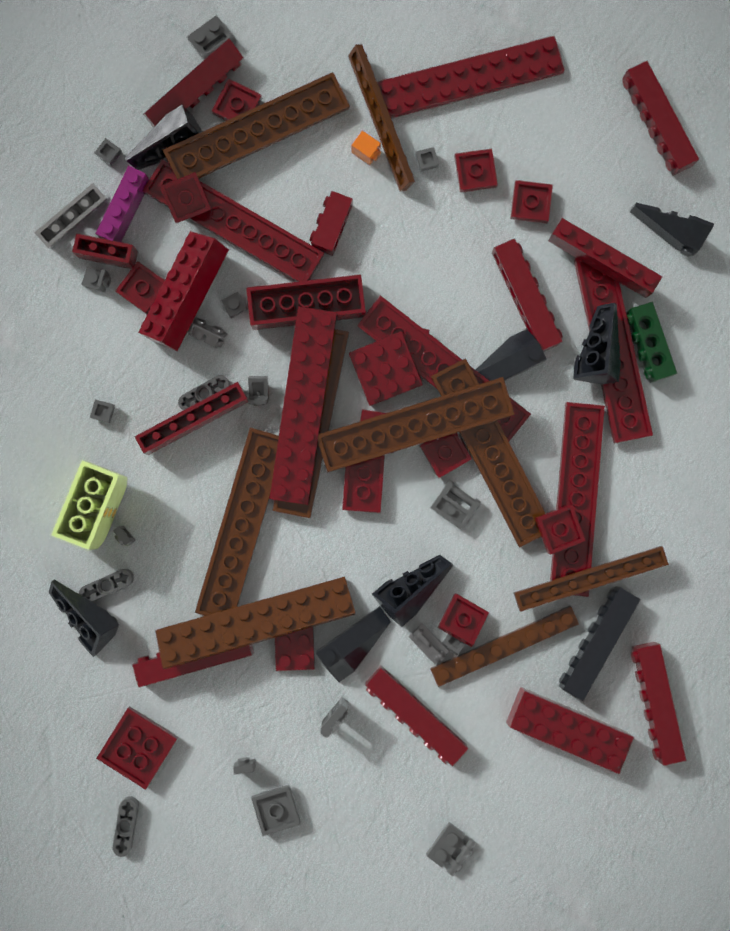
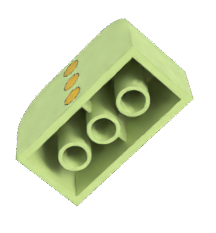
(90, 506)

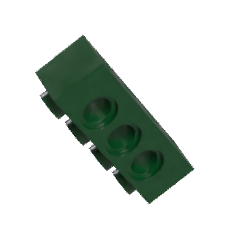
(647, 314)

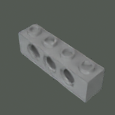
(70, 215)

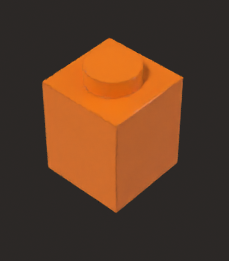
(366, 148)

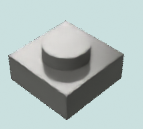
(108, 152)
(427, 159)
(234, 305)
(102, 411)
(123, 536)
(453, 644)
(244, 765)

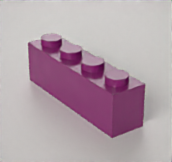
(123, 205)

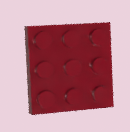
(385, 368)
(137, 747)

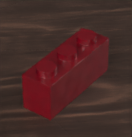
(331, 222)
(105, 251)

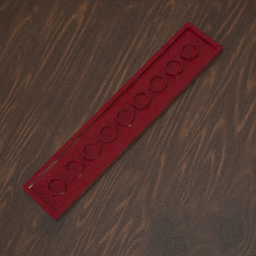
(471, 77)
(246, 229)
(427, 352)
(625, 398)
(303, 405)
(579, 482)

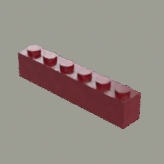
(197, 82)
(659, 118)
(605, 258)
(526, 294)
(191, 418)
(151, 671)
(659, 703)
(416, 716)

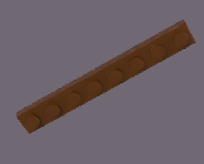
(381, 117)
(590, 578)
(504, 646)

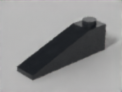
(172, 129)
(681, 233)
(601, 350)
(513, 357)
(409, 593)
(90, 620)
(348, 649)

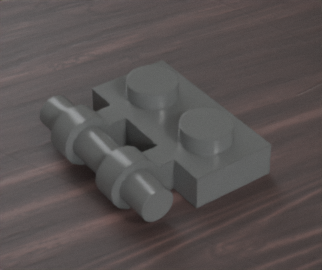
(446, 844)

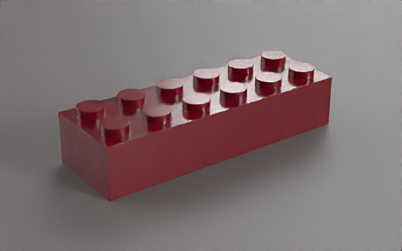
(183, 290)
(278, 303)
(569, 730)

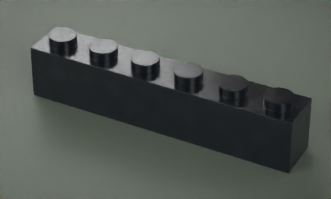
(599, 642)

